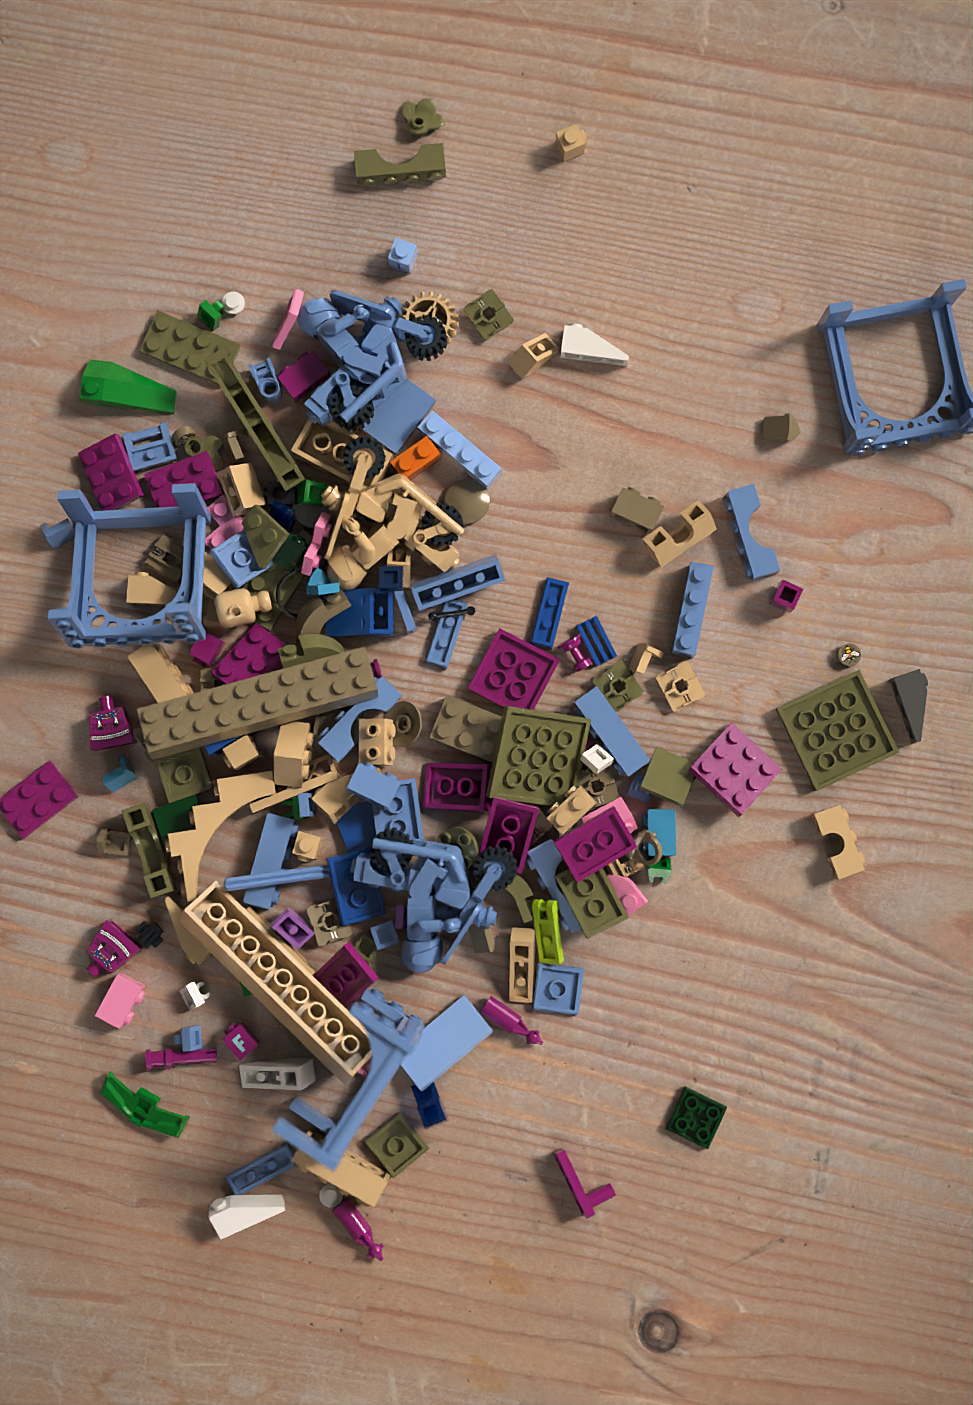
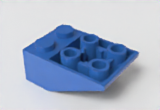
(368, 616)

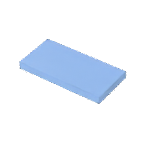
(445, 1042)

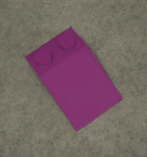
(457, 787)
(510, 827)

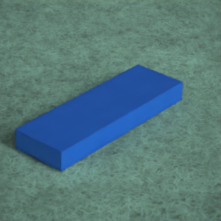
(549, 613)

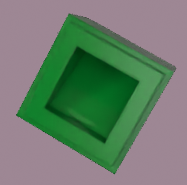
(310, 493)

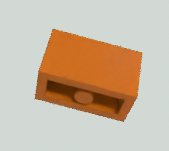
(416, 459)

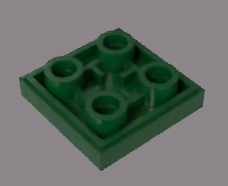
(175, 816)
(696, 1117)

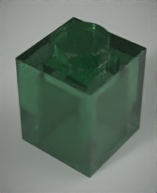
(292, 552)

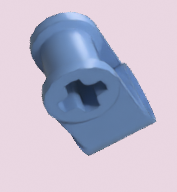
(265, 377)

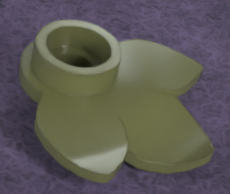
(424, 114)
(208, 443)

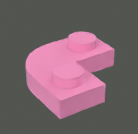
(228, 524)
(321, 532)
(628, 893)

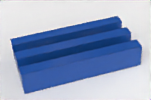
(605, 658)

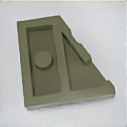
(264, 535)

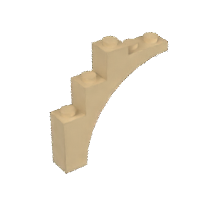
(191, 844)

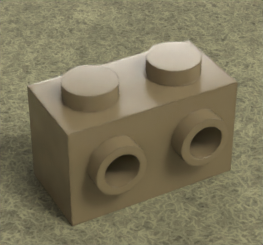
(637, 510)

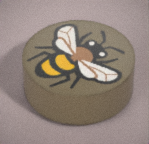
(182, 435)
(849, 655)

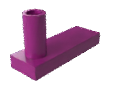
(585, 1202)

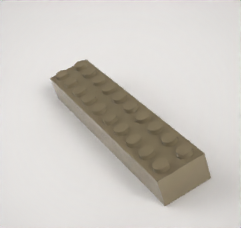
(257, 703)

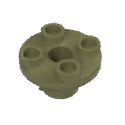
(464, 841)

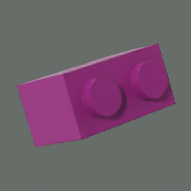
(304, 375)

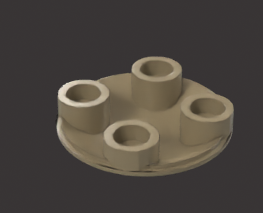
(469, 499)

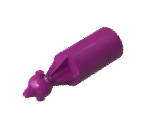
(508, 1020)
(357, 1227)

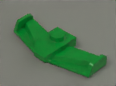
(142, 1108)

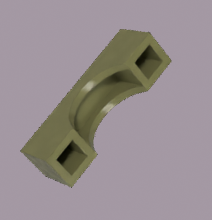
(373, 169)
(147, 839)

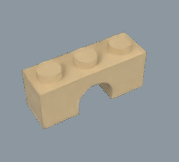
(694, 527)
(847, 859)

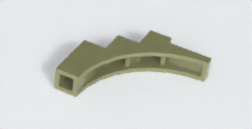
(254, 419)

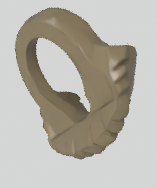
(649, 837)

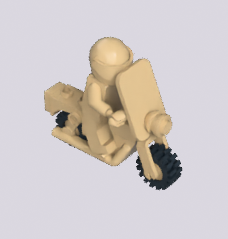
(395, 501)

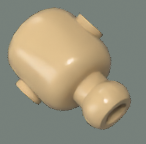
(239, 607)

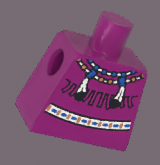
(110, 726)
(111, 948)

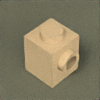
(571, 142)
(307, 846)

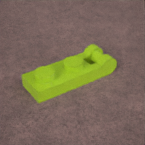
(547, 931)

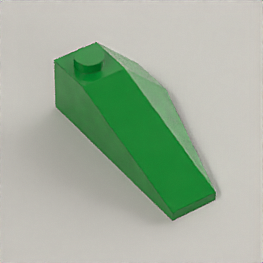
(118, 387)

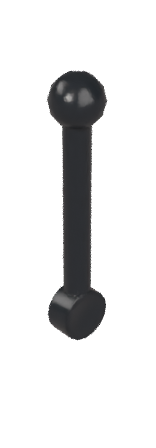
(470, 611)

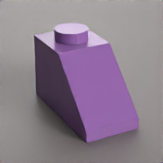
(293, 928)

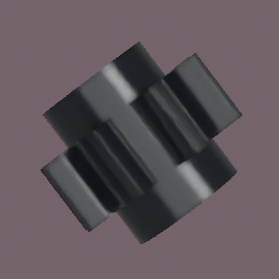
(149, 934)

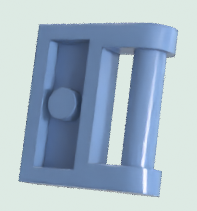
(152, 453)

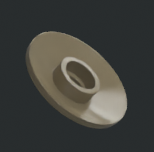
(401, 714)

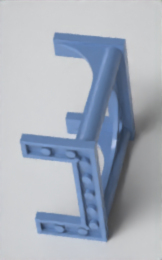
(857, 436)
(184, 612)
(391, 1039)

